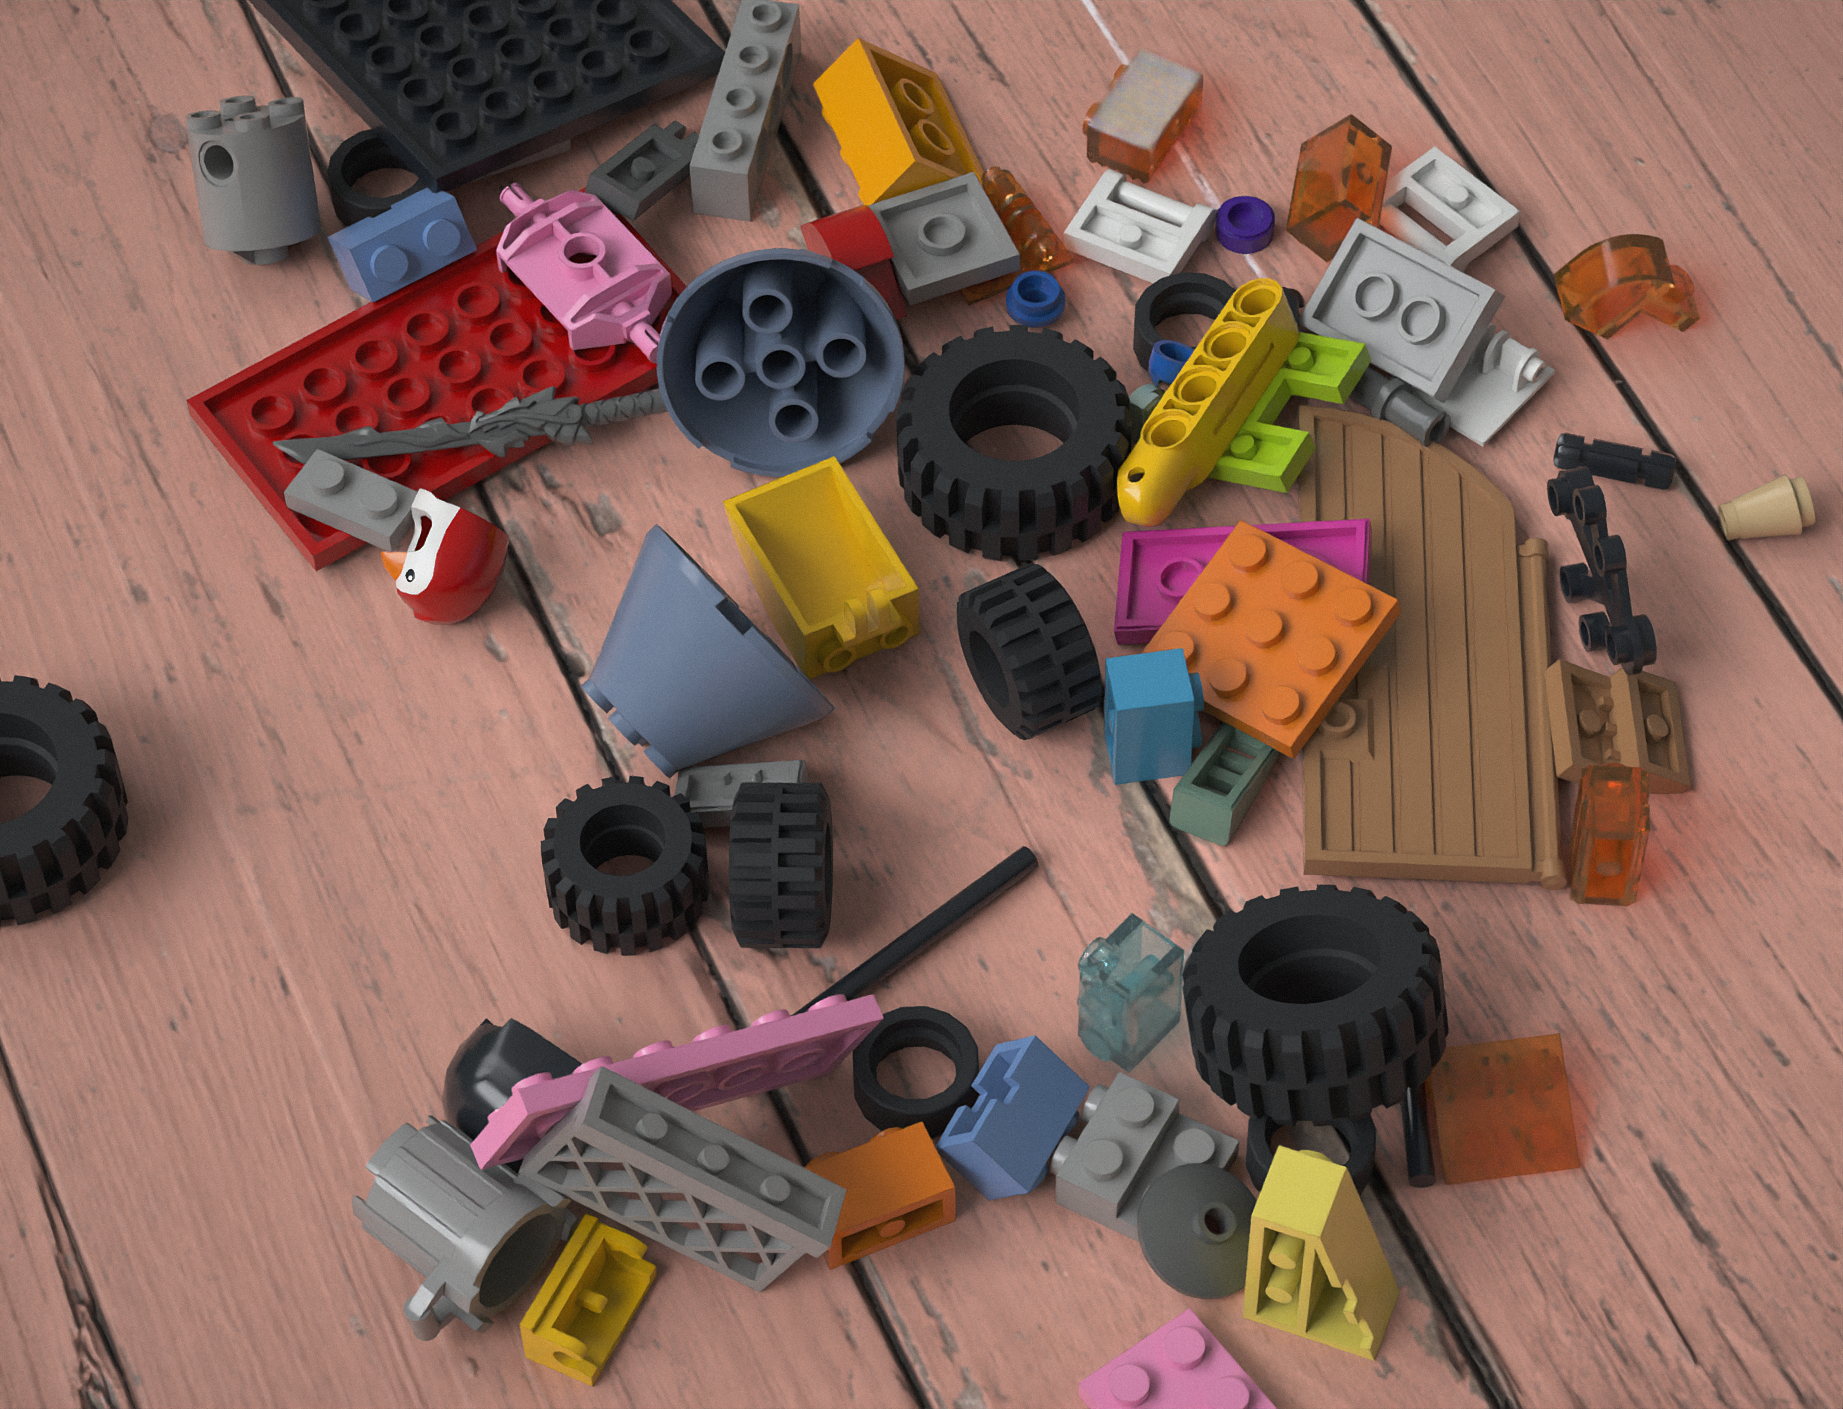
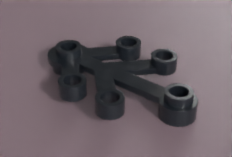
(1626, 637)

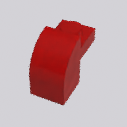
(860, 243)

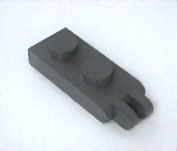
(644, 170)

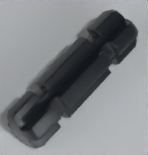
(1615, 461)

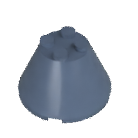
(780, 361)
(693, 666)

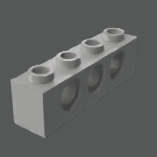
(745, 109)

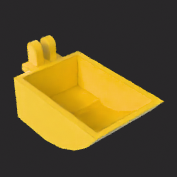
(823, 568)

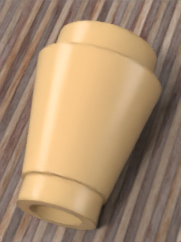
(1769, 510)

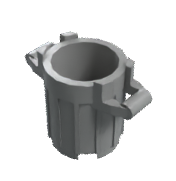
(461, 1227)

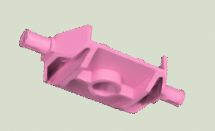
(595, 301)

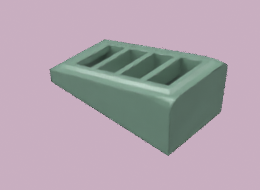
(1236, 781)

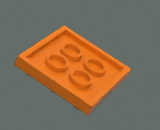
(1274, 636)

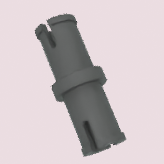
(1395, 403)

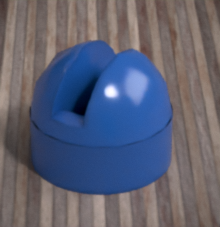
(1167, 360)

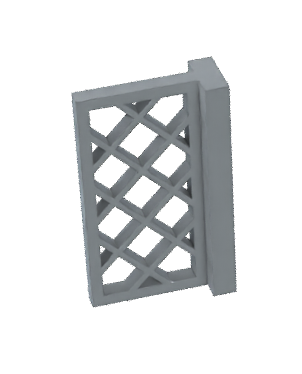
(682, 1152)

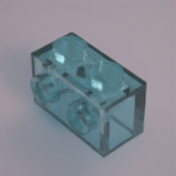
(1129, 992)

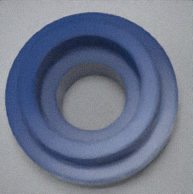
(1035, 299)

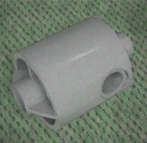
(254, 177)

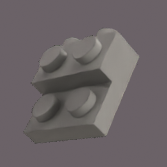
(1126, 1145)

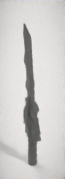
(497, 431)

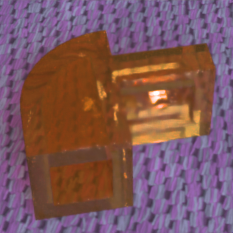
(1620, 280)

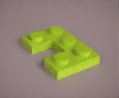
(1275, 455)

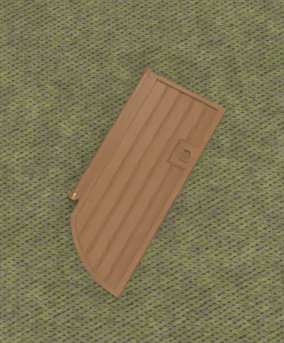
(1445, 731)

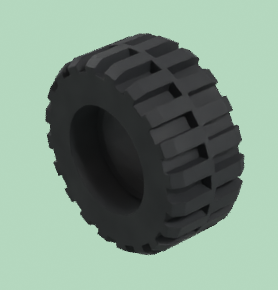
(1004, 382)
(81, 818)
(1316, 1005)

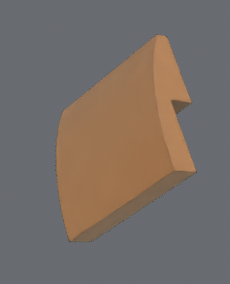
(1616, 721)

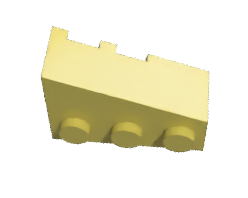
(1317, 1257)

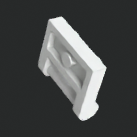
(1453, 203)
(1133, 239)

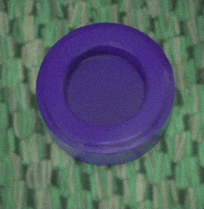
(1245, 224)

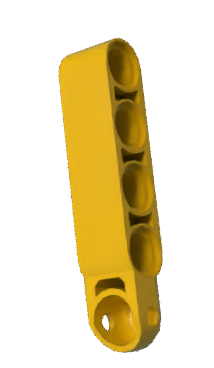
(1208, 401)

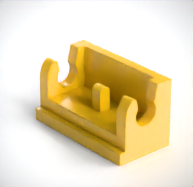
(587, 1301)

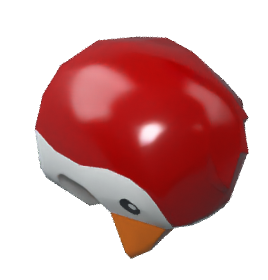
(449, 562)

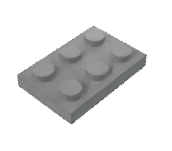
(1404, 306)

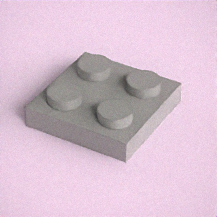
(945, 238)

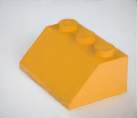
(892, 123)

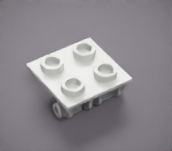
(1492, 386)

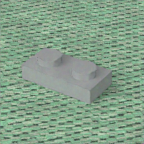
(352, 500)

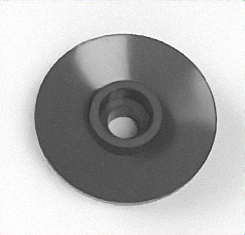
(1176, 1235)

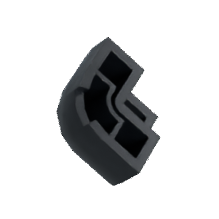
(489, 1067)

